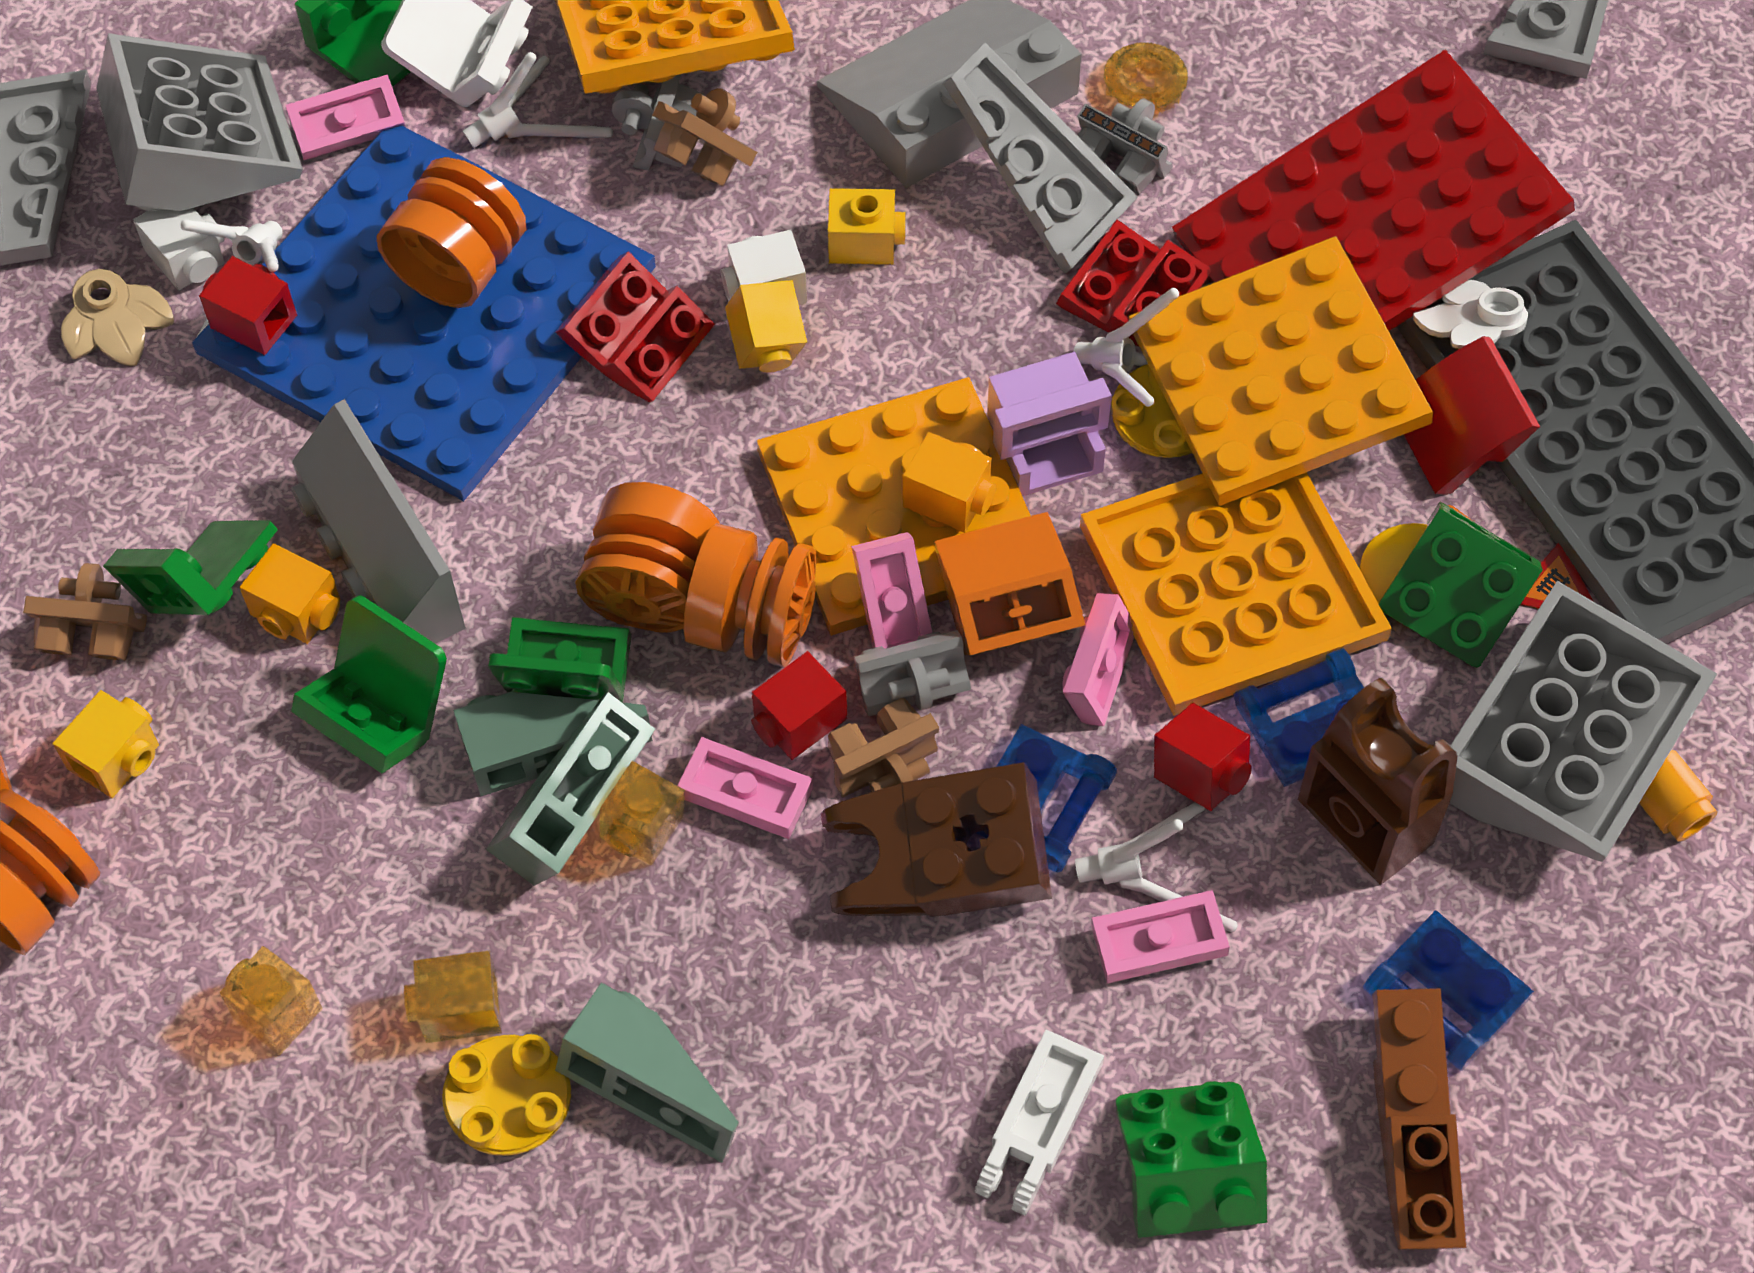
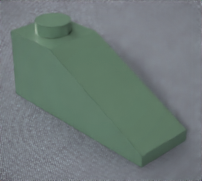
(519, 734)
(570, 791)
(639, 1065)

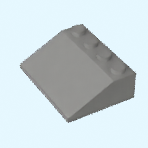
(899, 91)
(192, 123)
(1574, 726)

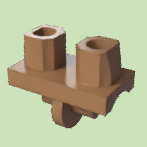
(684, 130)
(110, 623)
(889, 759)

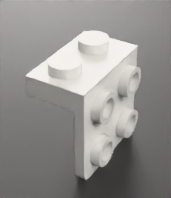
(457, 44)

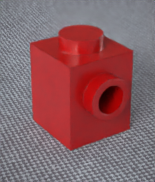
(248, 304)
(798, 706)
(1202, 756)

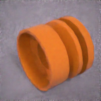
(451, 232)
(643, 555)
(738, 592)
(36, 861)

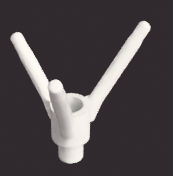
(501, 119)
(248, 244)
(1117, 353)
(1123, 864)

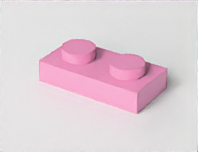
(344, 117)
(892, 590)
(1099, 659)
(745, 787)
(1160, 936)

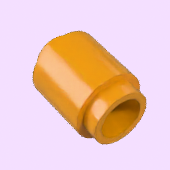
(1678, 799)

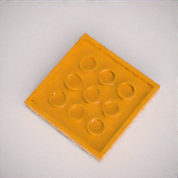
(657, 39)
(1281, 371)
(845, 487)
(1232, 587)

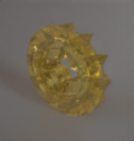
(1155, 63)

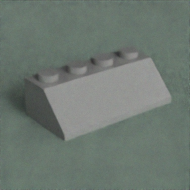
(373, 527)

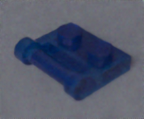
(1291, 738)
(1048, 763)
(1468, 979)

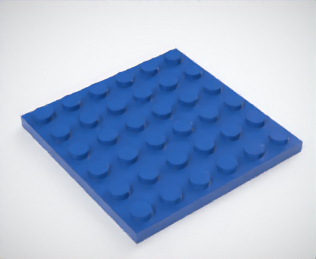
(423, 378)

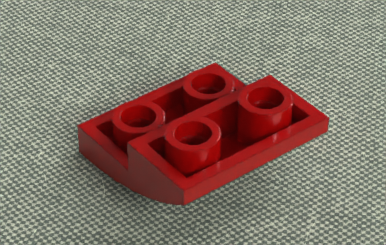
(1127, 276)
(635, 328)
(1474, 417)

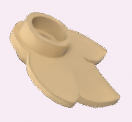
(113, 323)

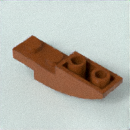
(1417, 1121)

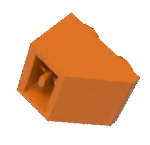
(1008, 583)

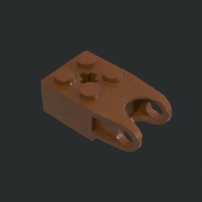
(1378, 783)
(925, 850)

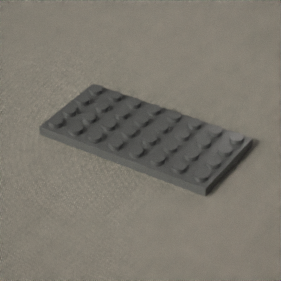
(1632, 446)

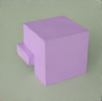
(1049, 422)

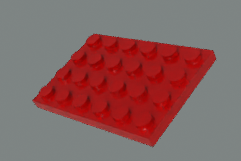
(1410, 182)

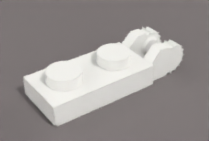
(1041, 1115)

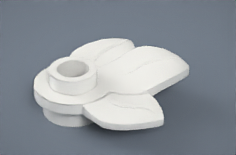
(1474, 312)

